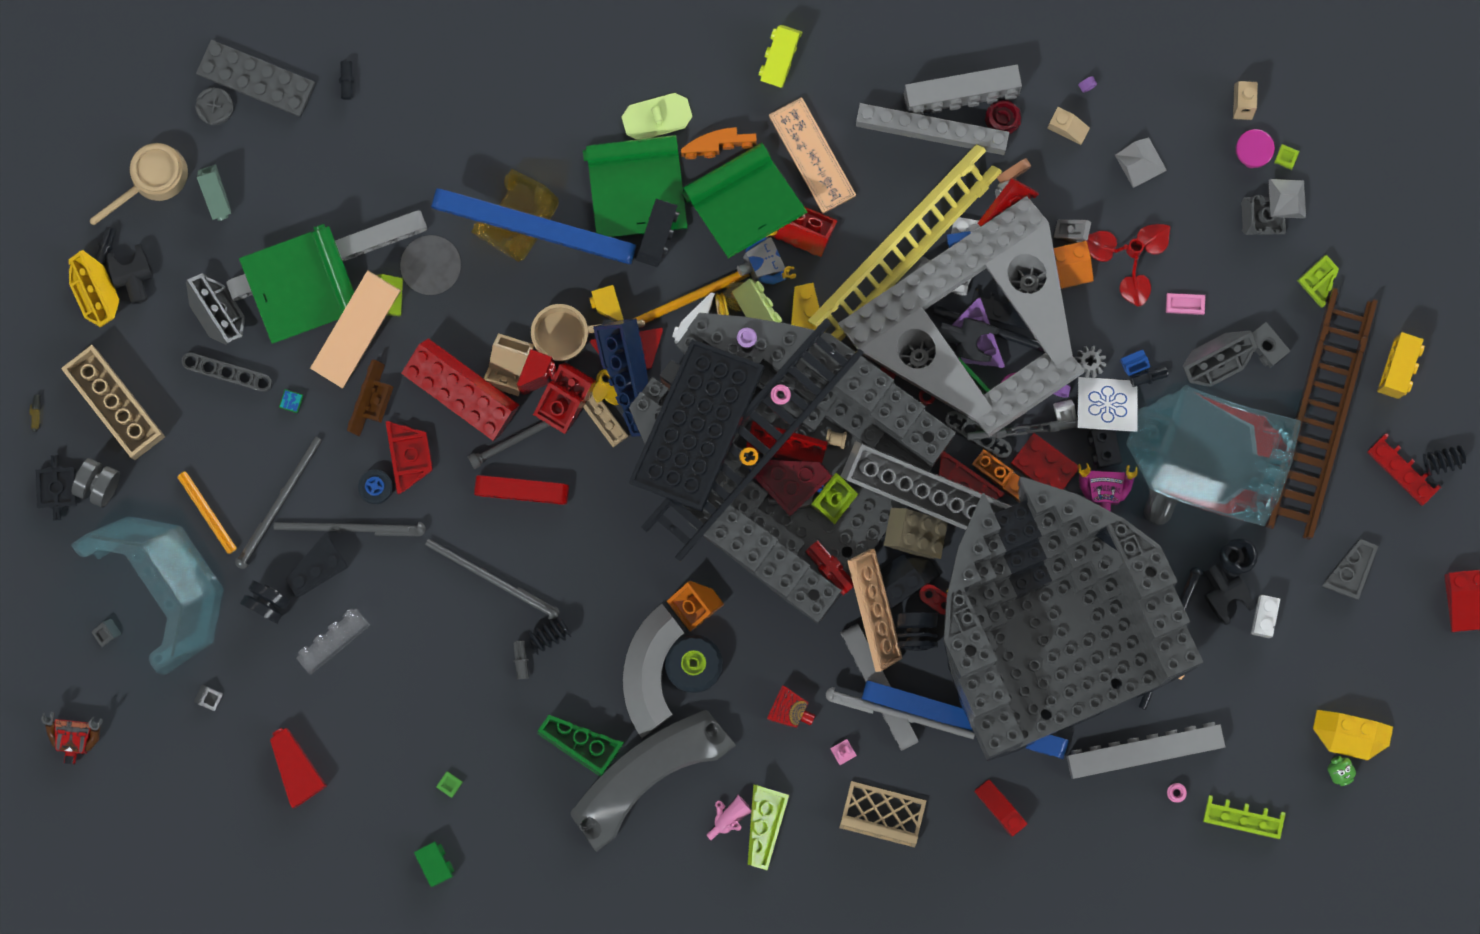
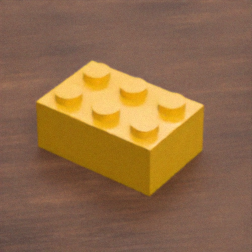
(1401, 365)

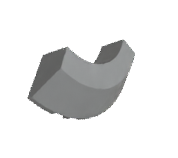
(644, 670)

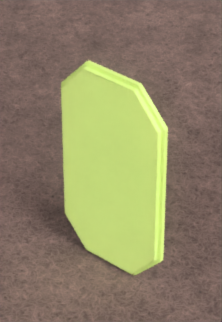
(657, 116)

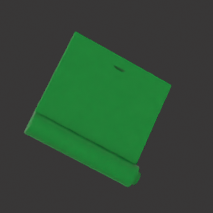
(629, 179)
(744, 200)
(298, 283)

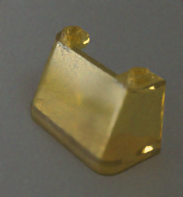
(524, 196)

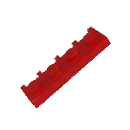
(1402, 471)

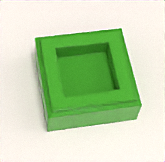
(449, 784)

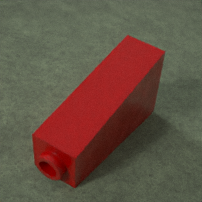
(296, 769)

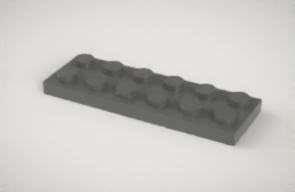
(255, 78)

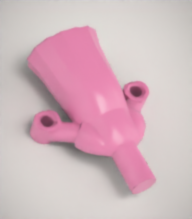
(729, 819)

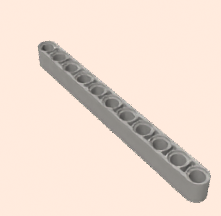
(354, 245)

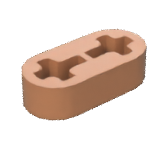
(1014, 171)

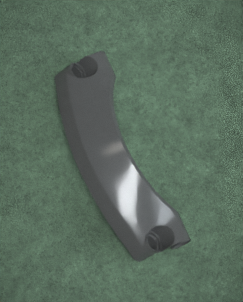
(617, 790)

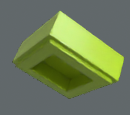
(1286, 156)

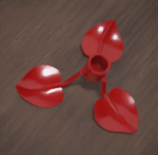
(1152, 237)

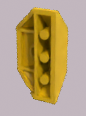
(92, 289)
(1351, 734)

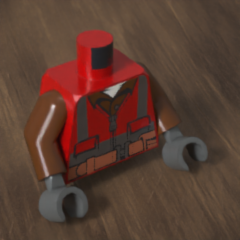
(72, 736)

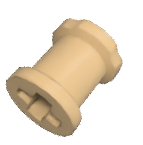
(836, 438)

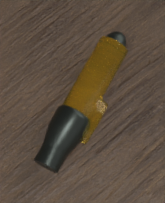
(35, 412)

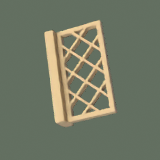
(877, 830)

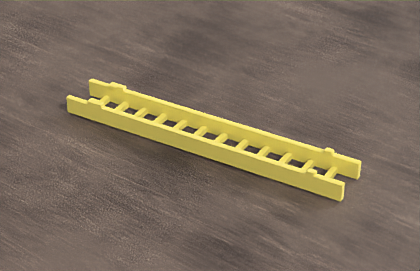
(919, 249)

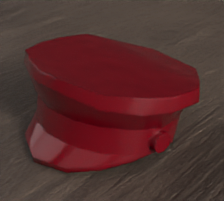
(1003, 116)

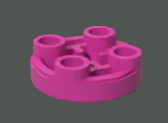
(1255, 148)

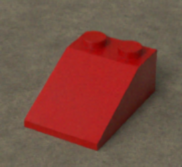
(1463, 600)

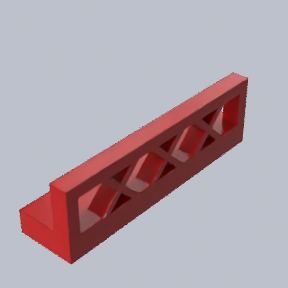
(791, 450)

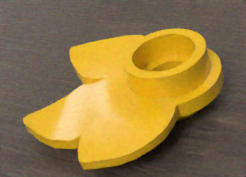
(603, 389)

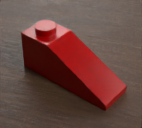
(1000, 808)

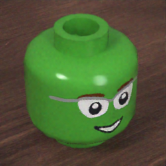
(1341, 770)

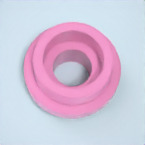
(786, 392)
(1181, 788)

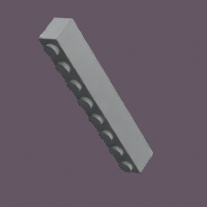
(931, 128)
(1145, 751)

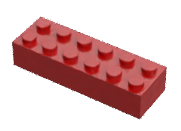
(460, 389)

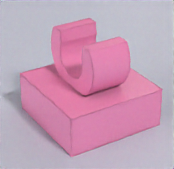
(843, 752)

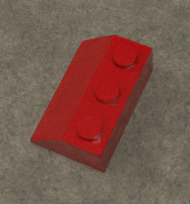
(808, 232)
(536, 372)

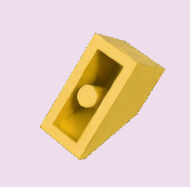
(606, 303)

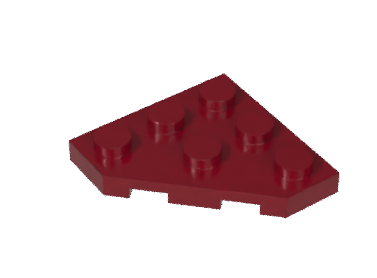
(792, 481)

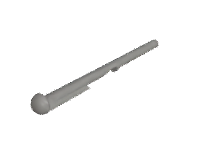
(868, 706)

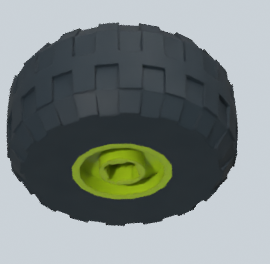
(693, 663)

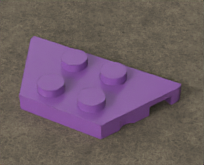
(986, 342)

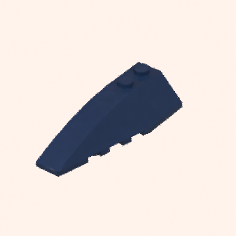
(624, 360)

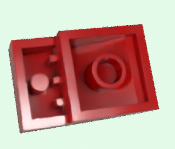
(564, 397)

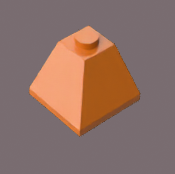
(694, 604)

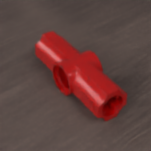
(830, 567)

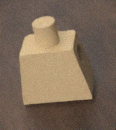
(1245, 98)

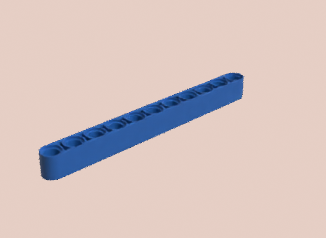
(533, 226)
(946, 714)

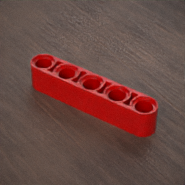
(521, 490)

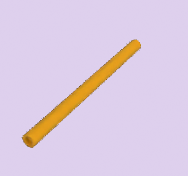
(691, 297)

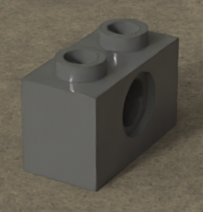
(1278, 348)

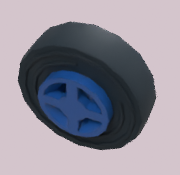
(369, 483)

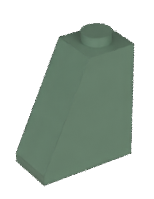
(214, 192)

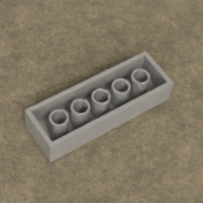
(963, 90)

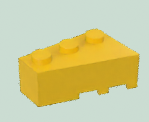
(804, 305)

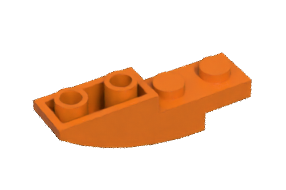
(709, 144)
(998, 473)

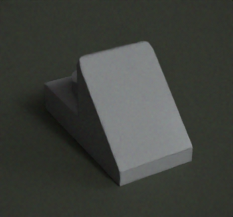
(1072, 230)

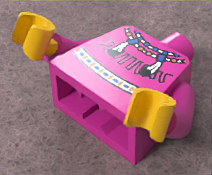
(1106, 487)

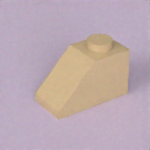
(1068, 126)

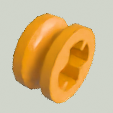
(747, 450)

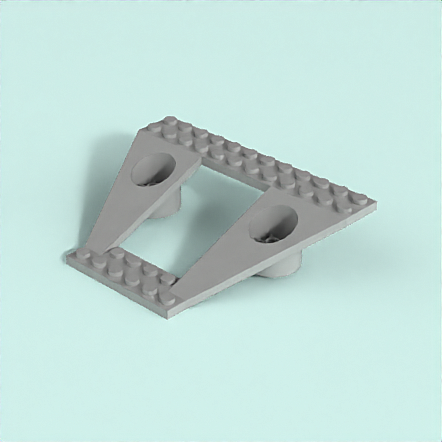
(897, 321)

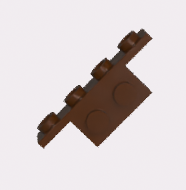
(371, 400)

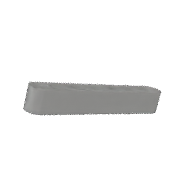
(861, 652)

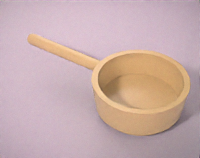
(156, 173)
(561, 331)

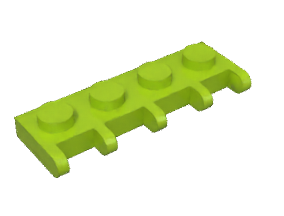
(1243, 820)

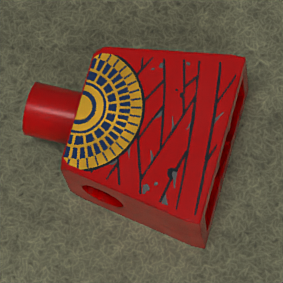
(790, 709)

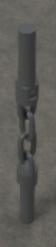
(1054, 426)

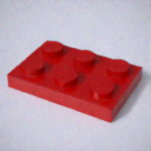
(1044, 463)

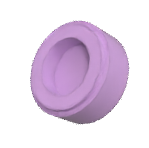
(747, 337)

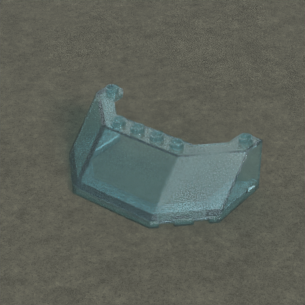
(174, 577)

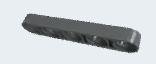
(218, 368)

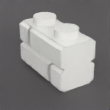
(1265, 616)

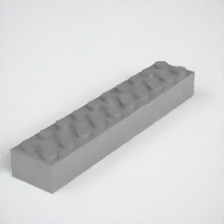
(914, 486)

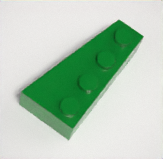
(586, 747)

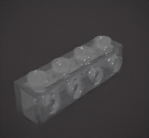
(333, 641)

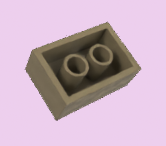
(915, 533)

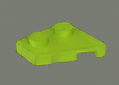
(1319, 280)

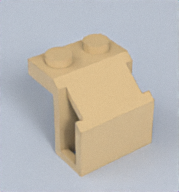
(507, 363)

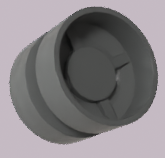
(95, 481)

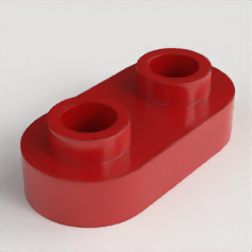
(936, 600)

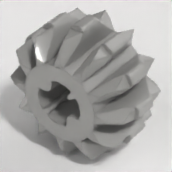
(1095, 367)

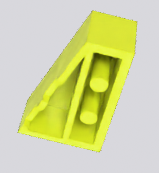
(779, 55)

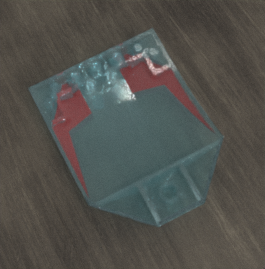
(1215, 453)

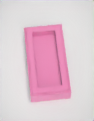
(1185, 304)

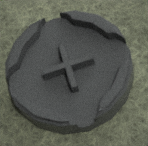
(214, 106)

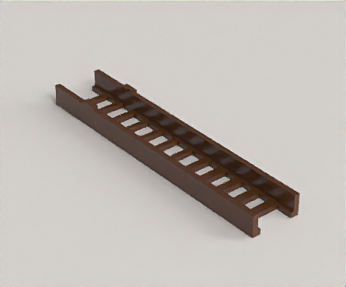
(1336, 429)

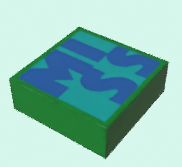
(291, 401)

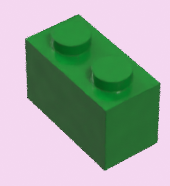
(434, 864)

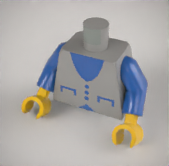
(764, 263)

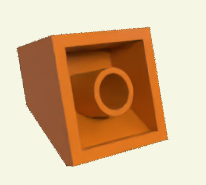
(1073, 264)

